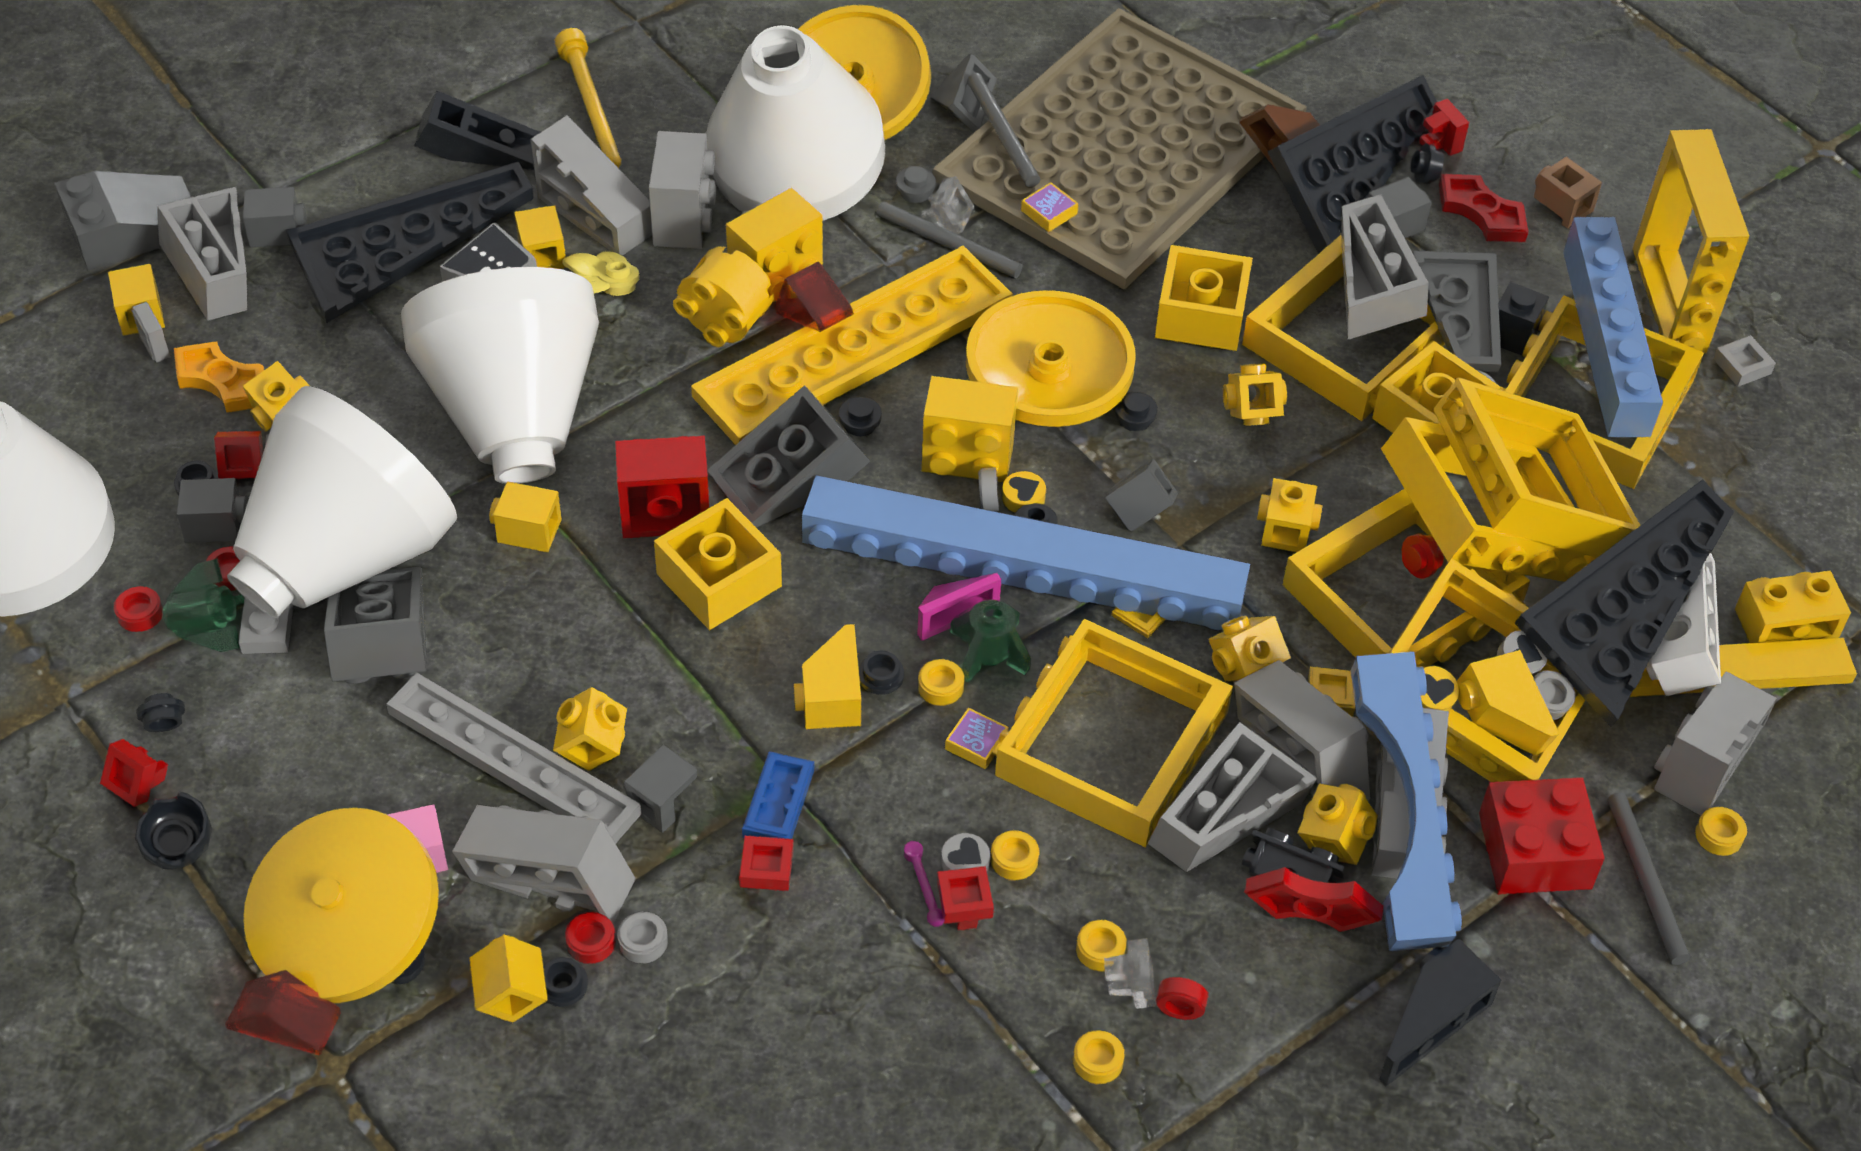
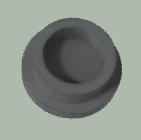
(915, 184)

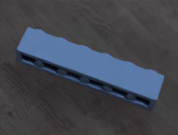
(1612, 328)

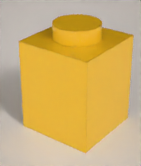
(542, 236)
(131, 288)
(526, 516)
(508, 978)

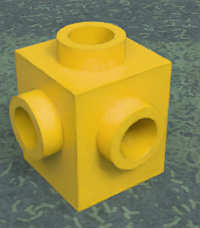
(270, 392)
(1269, 398)
(1289, 506)
(1247, 646)
(590, 729)
(1338, 821)

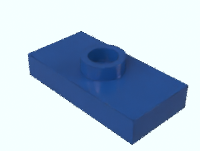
(778, 797)

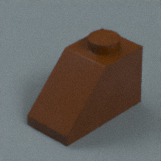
(1276, 125)

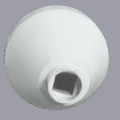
(795, 124)
(506, 360)
(332, 506)
(51, 517)

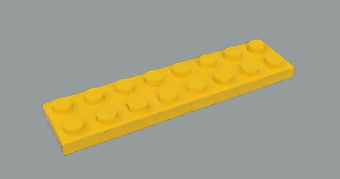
(880, 335)

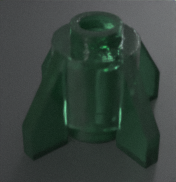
(201, 609)
(990, 637)

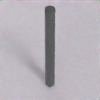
(1003, 130)
(949, 239)
(1648, 879)

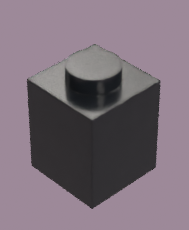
(1520, 316)

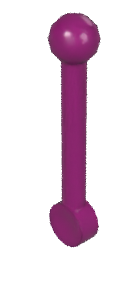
(913, 852)

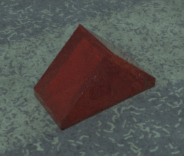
(812, 299)
(284, 1013)

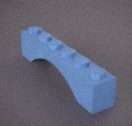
(1390, 704)

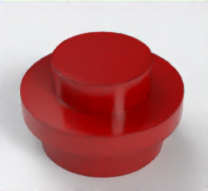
(1421, 555)

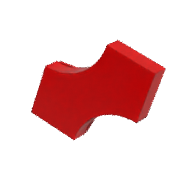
(1494, 215)
(1335, 904)

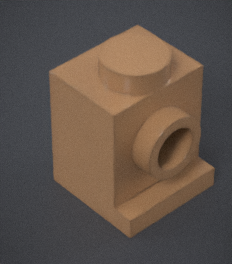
(1567, 190)

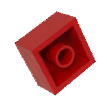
(660, 483)
(1541, 835)

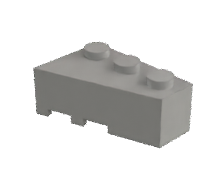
(589, 188)
(207, 250)
(1379, 270)
(1304, 726)
(1712, 742)
(1232, 794)
(1391, 803)
(546, 855)

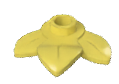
(605, 272)

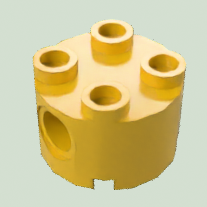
(724, 296)

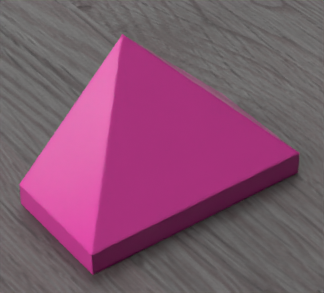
(953, 598)

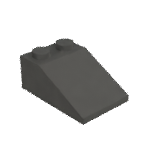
(116, 212)
(780, 458)
(377, 627)

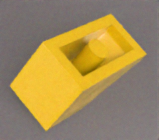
(831, 684)
(1507, 702)

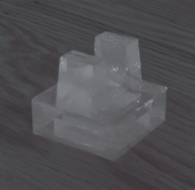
(949, 206)
(1132, 974)

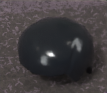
(174, 832)

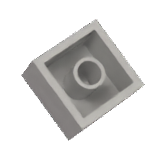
(681, 190)

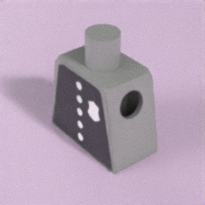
(486, 252)

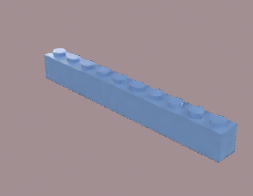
(1024, 553)

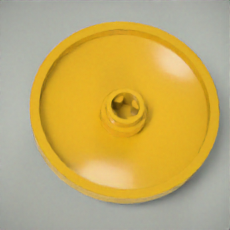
(881, 55)
(1060, 353)
(342, 903)

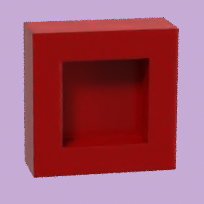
(1445, 128)
(238, 453)
(131, 772)
(766, 863)
(965, 896)

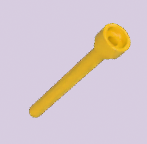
(573, 49)

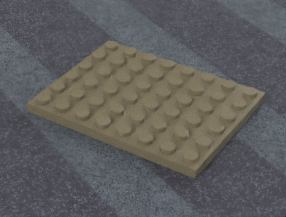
(1131, 134)

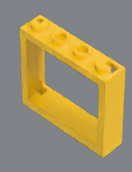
(1690, 178)
(1265, 337)
(1670, 360)
(1475, 422)
(1421, 457)
(1351, 541)
(1144, 667)
(1465, 739)

